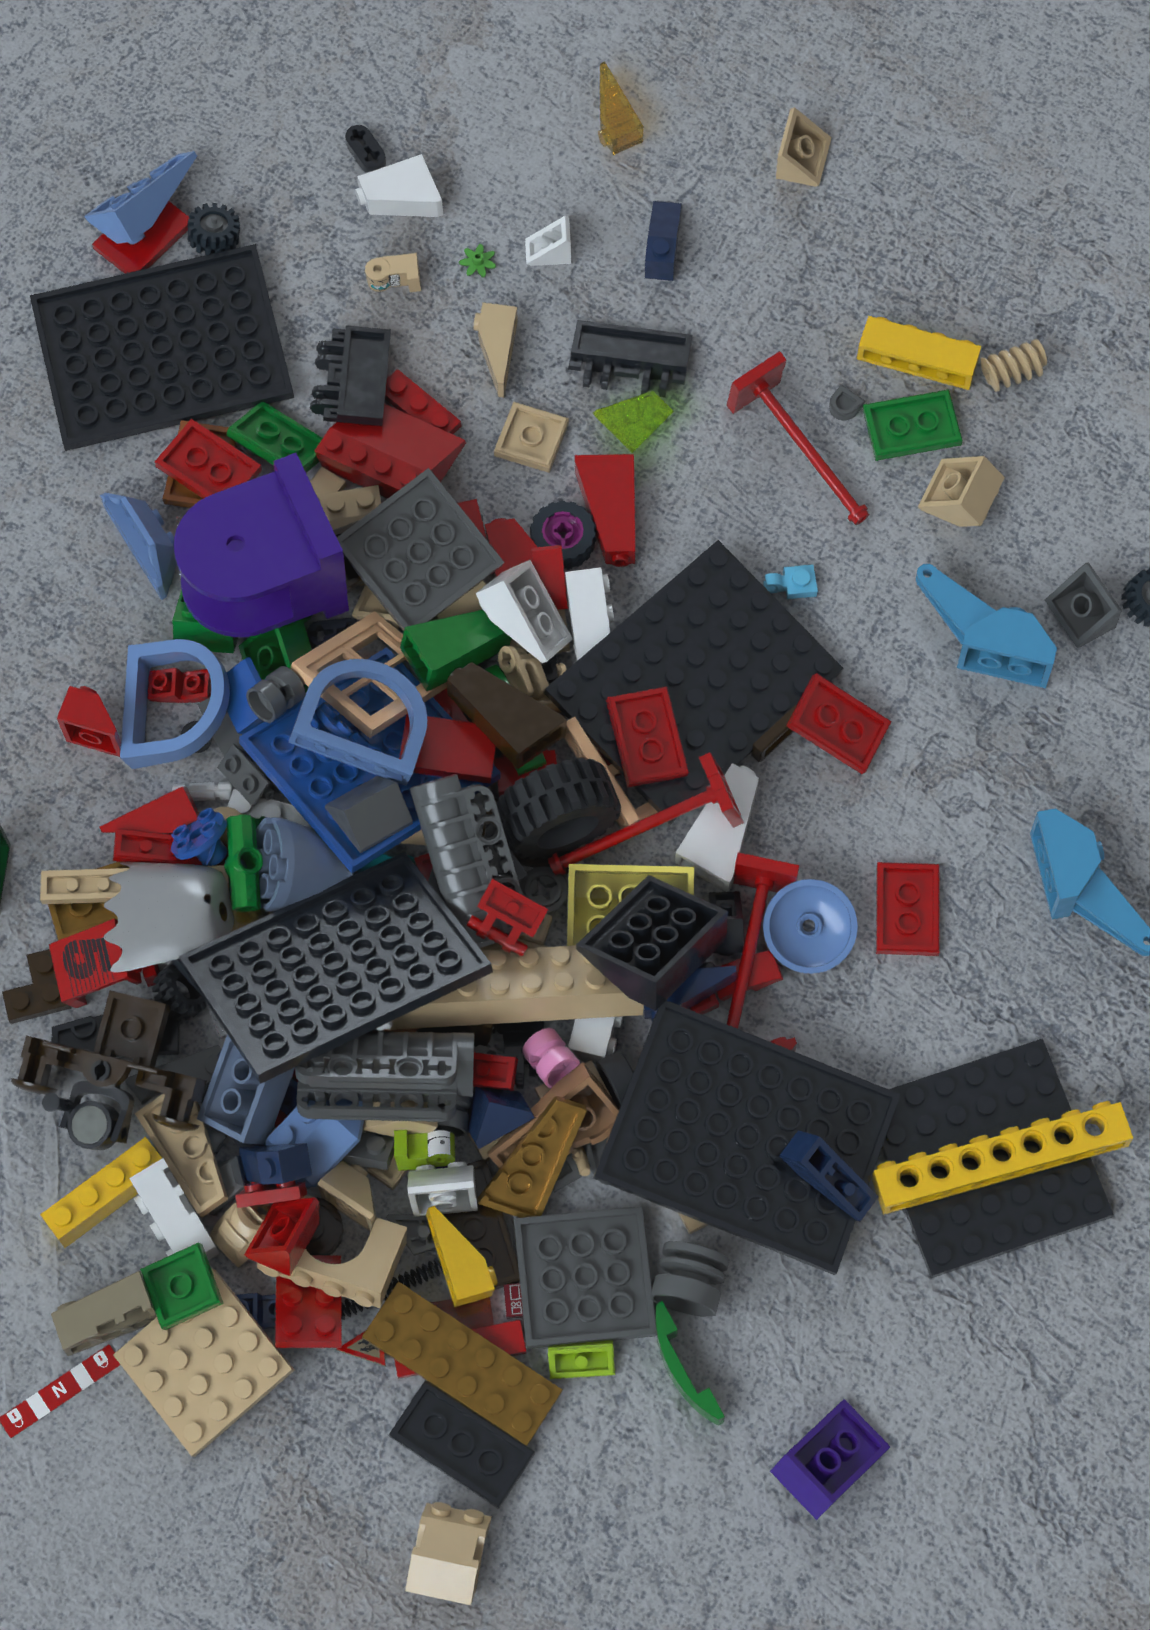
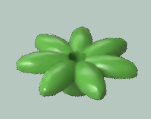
(478, 261)

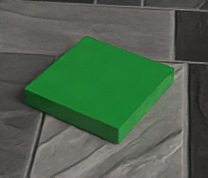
(181, 1286)

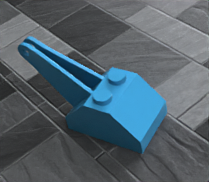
(993, 642)
(1074, 881)

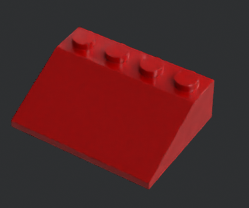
(388, 453)

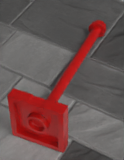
(758, 384)
(716, 792)
(765, 876)

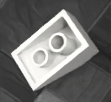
(525, 611)
(445, 1188)

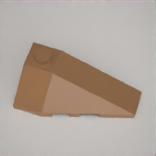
(577, 1086)

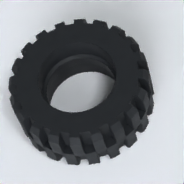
(558, 808)

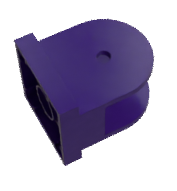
(260, 555)

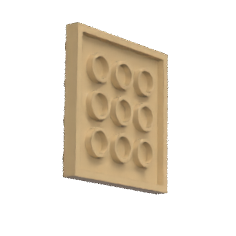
(205, 1369)

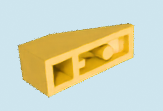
(461, 1263)

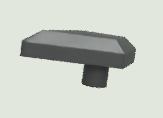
(233, 1179)
(418, 1232)

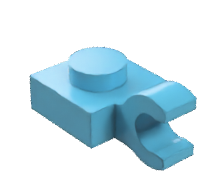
(796, 581)

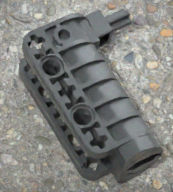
(458, 849)
(388, 1070)

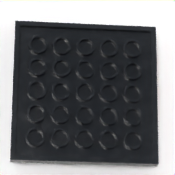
(1008, 1215)

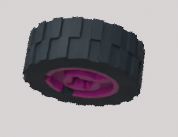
(566, 518)

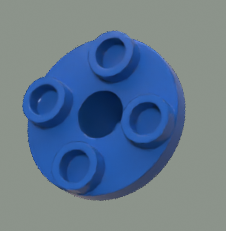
(337, 726)
(201, 839)

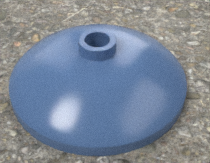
(832, 932)

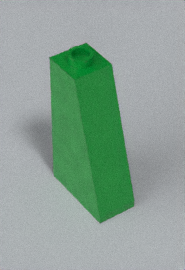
(451, 643)

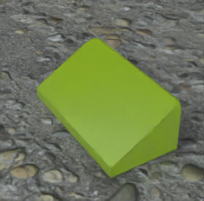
(581, 1360)

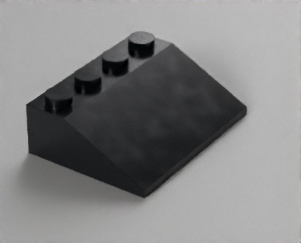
(654, 940)

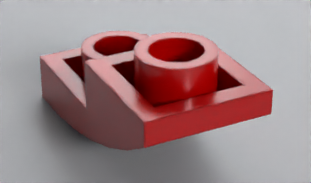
(550, 568)
(179, 687)
(763, 973)

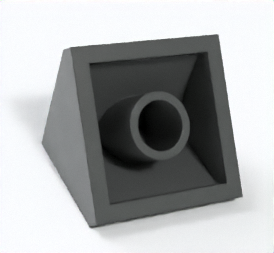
(1084, 606)
(371, 812)

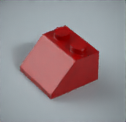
(88, 722)

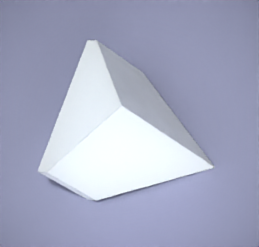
(550, 244)

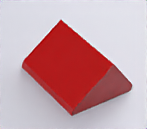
(285, 1234)

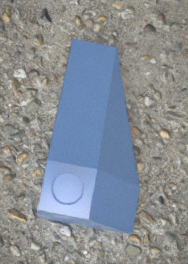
(135, 212)

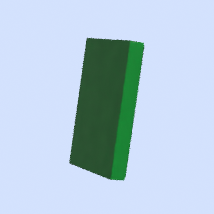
(912, 425)
(275, 435)

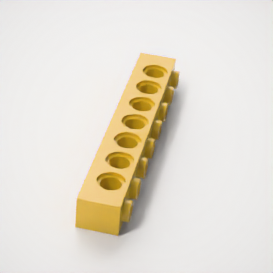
(1107, 1116)

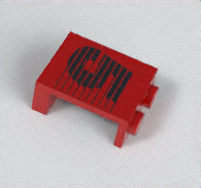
(84, 964)

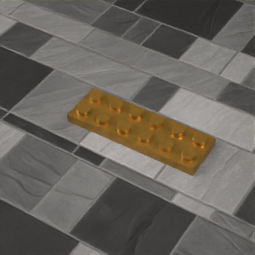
(462, 1363)

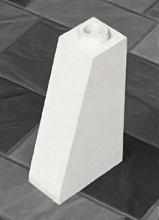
(712, 841)

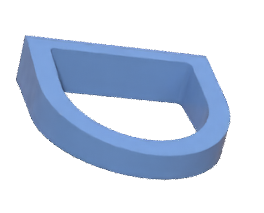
(140, 659)
(352, 753)

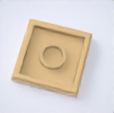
(531, 437)

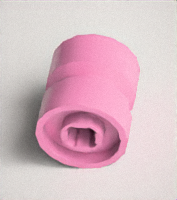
(549, 1056)

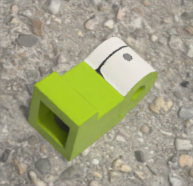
(423, 1149)

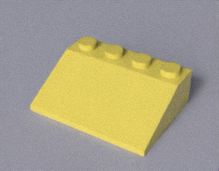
(600, 888)

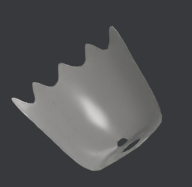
(165, 912)

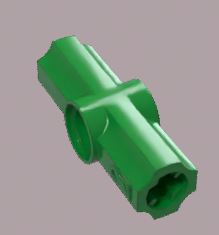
(243, 881)

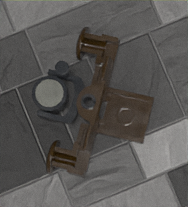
(129, 1029)

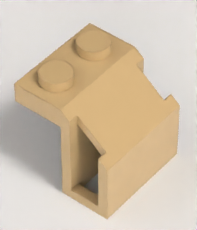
(448, 1553)

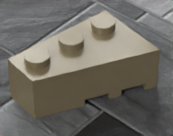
(104, 1314)

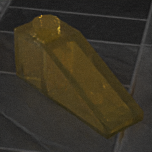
(618, 121)

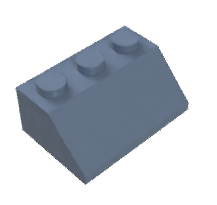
(238, 1101)

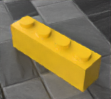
(918, 352)
(99, 1194)

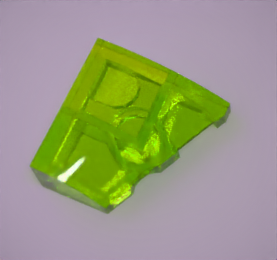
(634, 418)

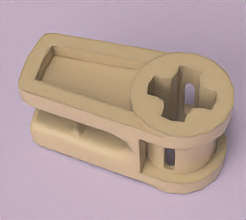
(523, 671)

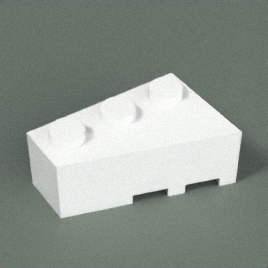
(588, 608)
(170, 1210)

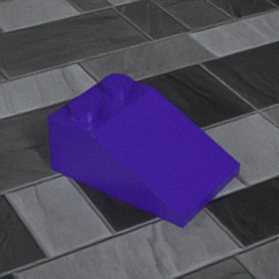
(829, 1459)

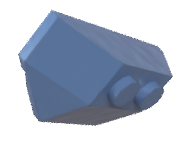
(145, 538)
(326, 1139)

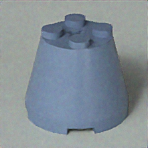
(294, 863)

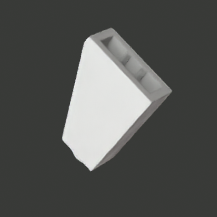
(400, 190)

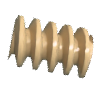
(1013, 364)

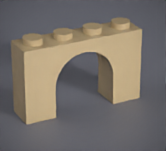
(360, 1279)

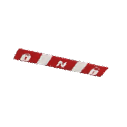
(59, 1391)

